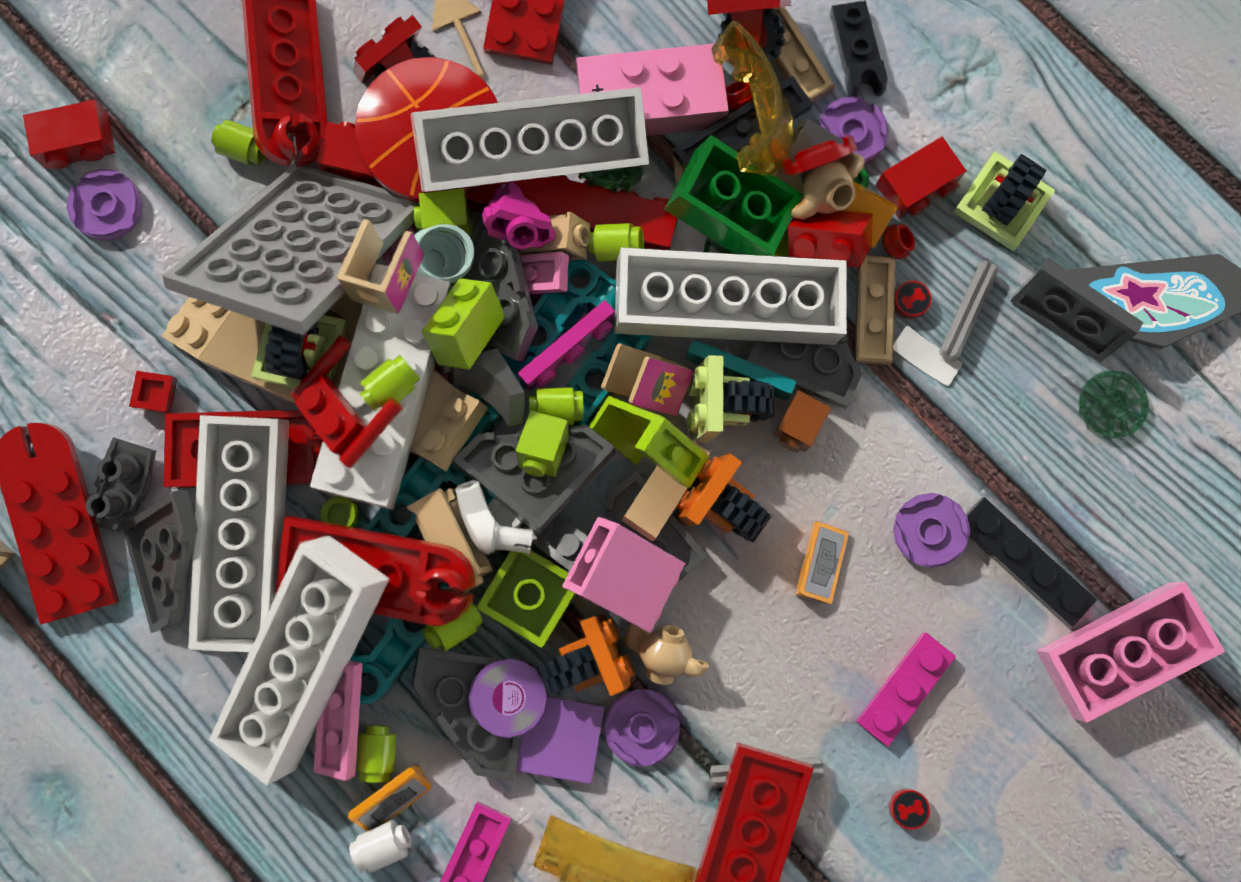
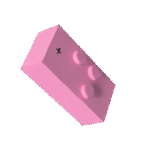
(678, 85)
(1130, 651)

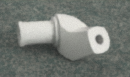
(482, 524)

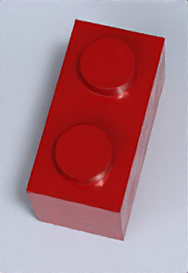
(69, 134)
(921, 177)
(832, 237)

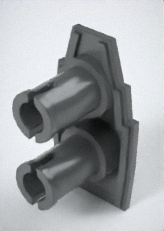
(120, 483)

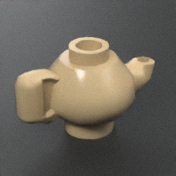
(829, 187)
(664, 653)

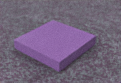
(563, 741)

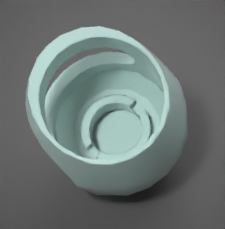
(444, 253)

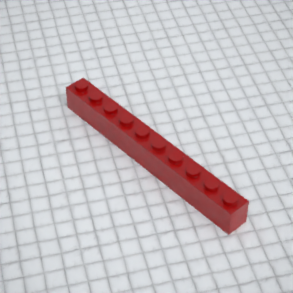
(551, 194)

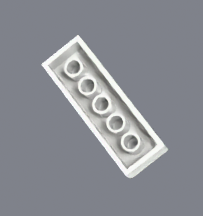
(529, 139)
(730, 296)
(378, 337)
(237, 529)
(298, 658)

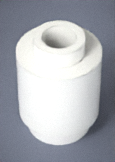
(380, 847)

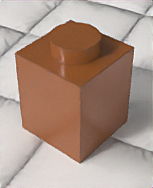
(801, 422)

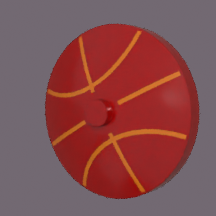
(385, 113)

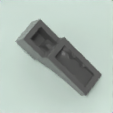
(493, 382)

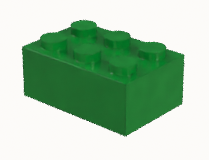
(731, 206)

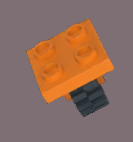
(722, 501)
(590, 660)

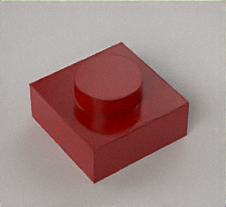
(153, 392)

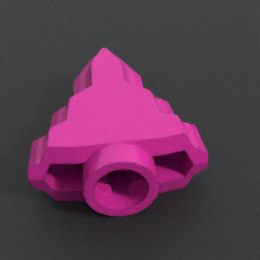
(517, 219)

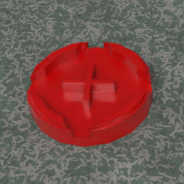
(818, 155)

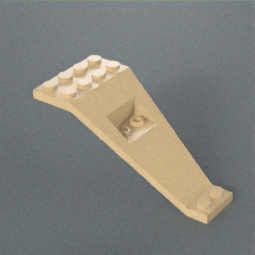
(232, 343)

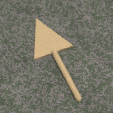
(450, 12)

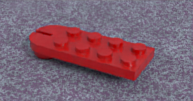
(524, 29)
(285, 79)
(183, 442)
(51, 523)
(411, 565)
(755, 817)

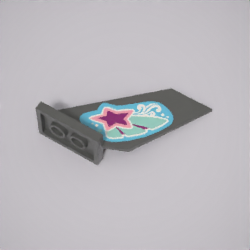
(1132, 302)

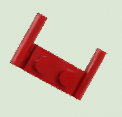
(333, 415)

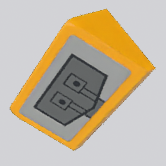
(822, 562)
(391, 799)

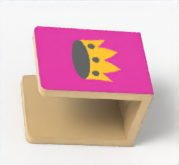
(361, 260)
(647, 379)

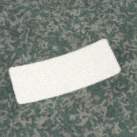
(926, 356)

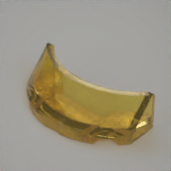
(771, 105)
(586, 857)

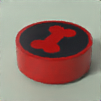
(912, 299)
(909, 809)

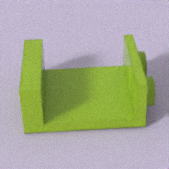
(642, 433)

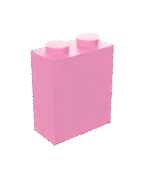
(624, 574)

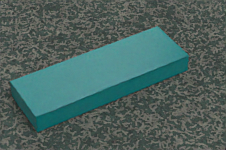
(739, 367)

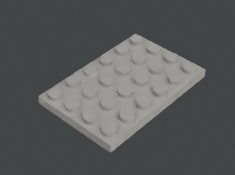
(287, 247)

